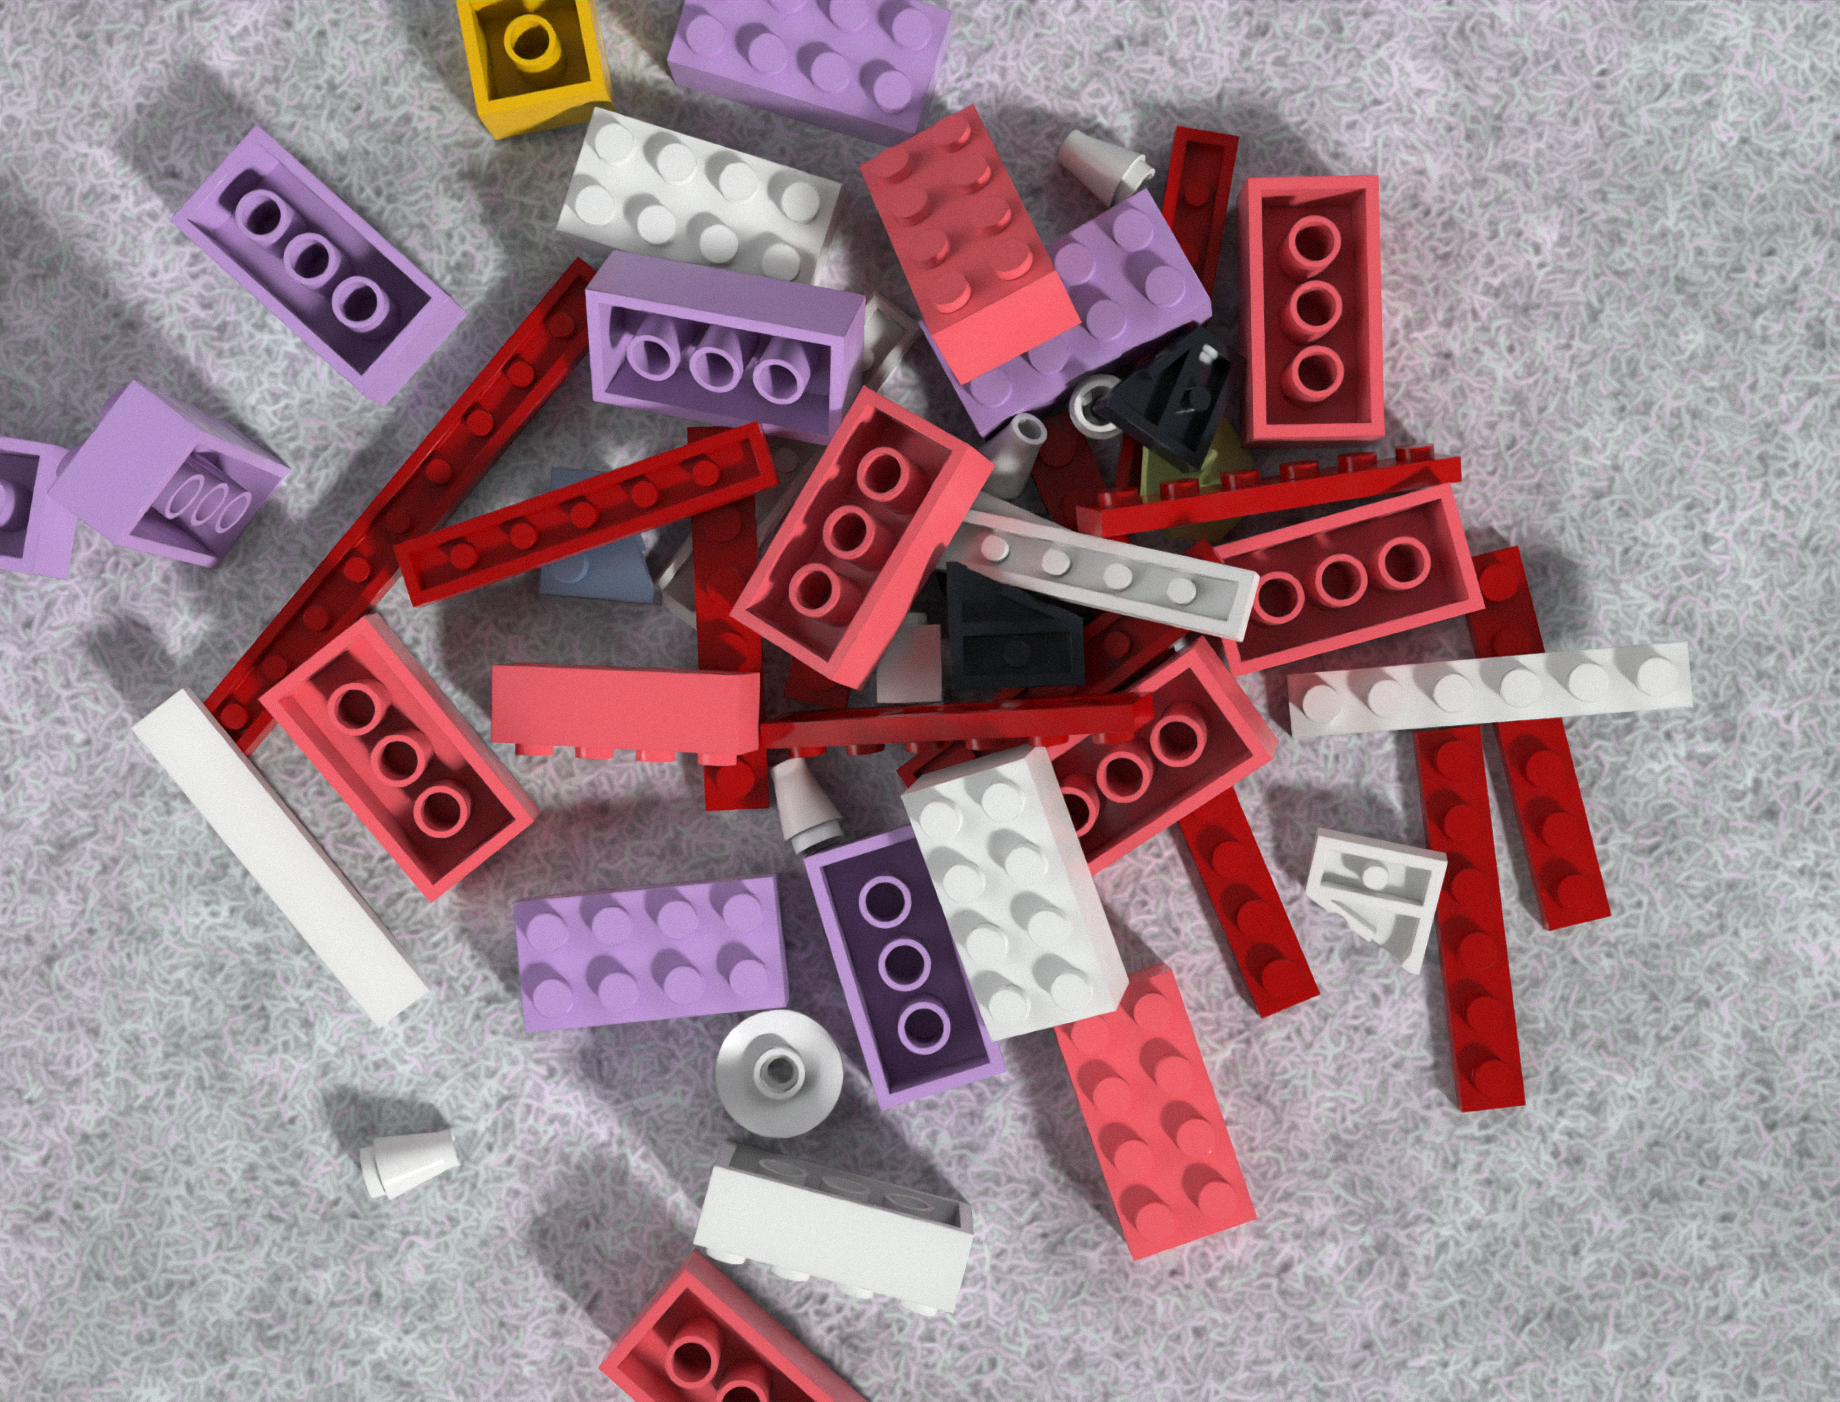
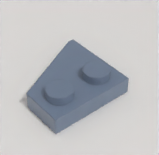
(605, 573)

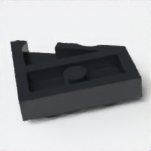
(1176, 397)
(1008, 637)

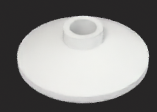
(770, 1105)

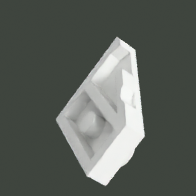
(1379, 889)

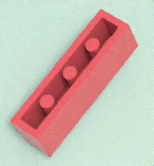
(626, 709)

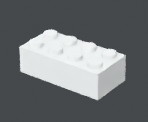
(696, 203)
(1016, 891)
(836, 1228)

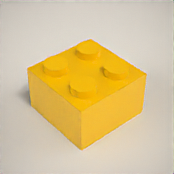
(535, 63)

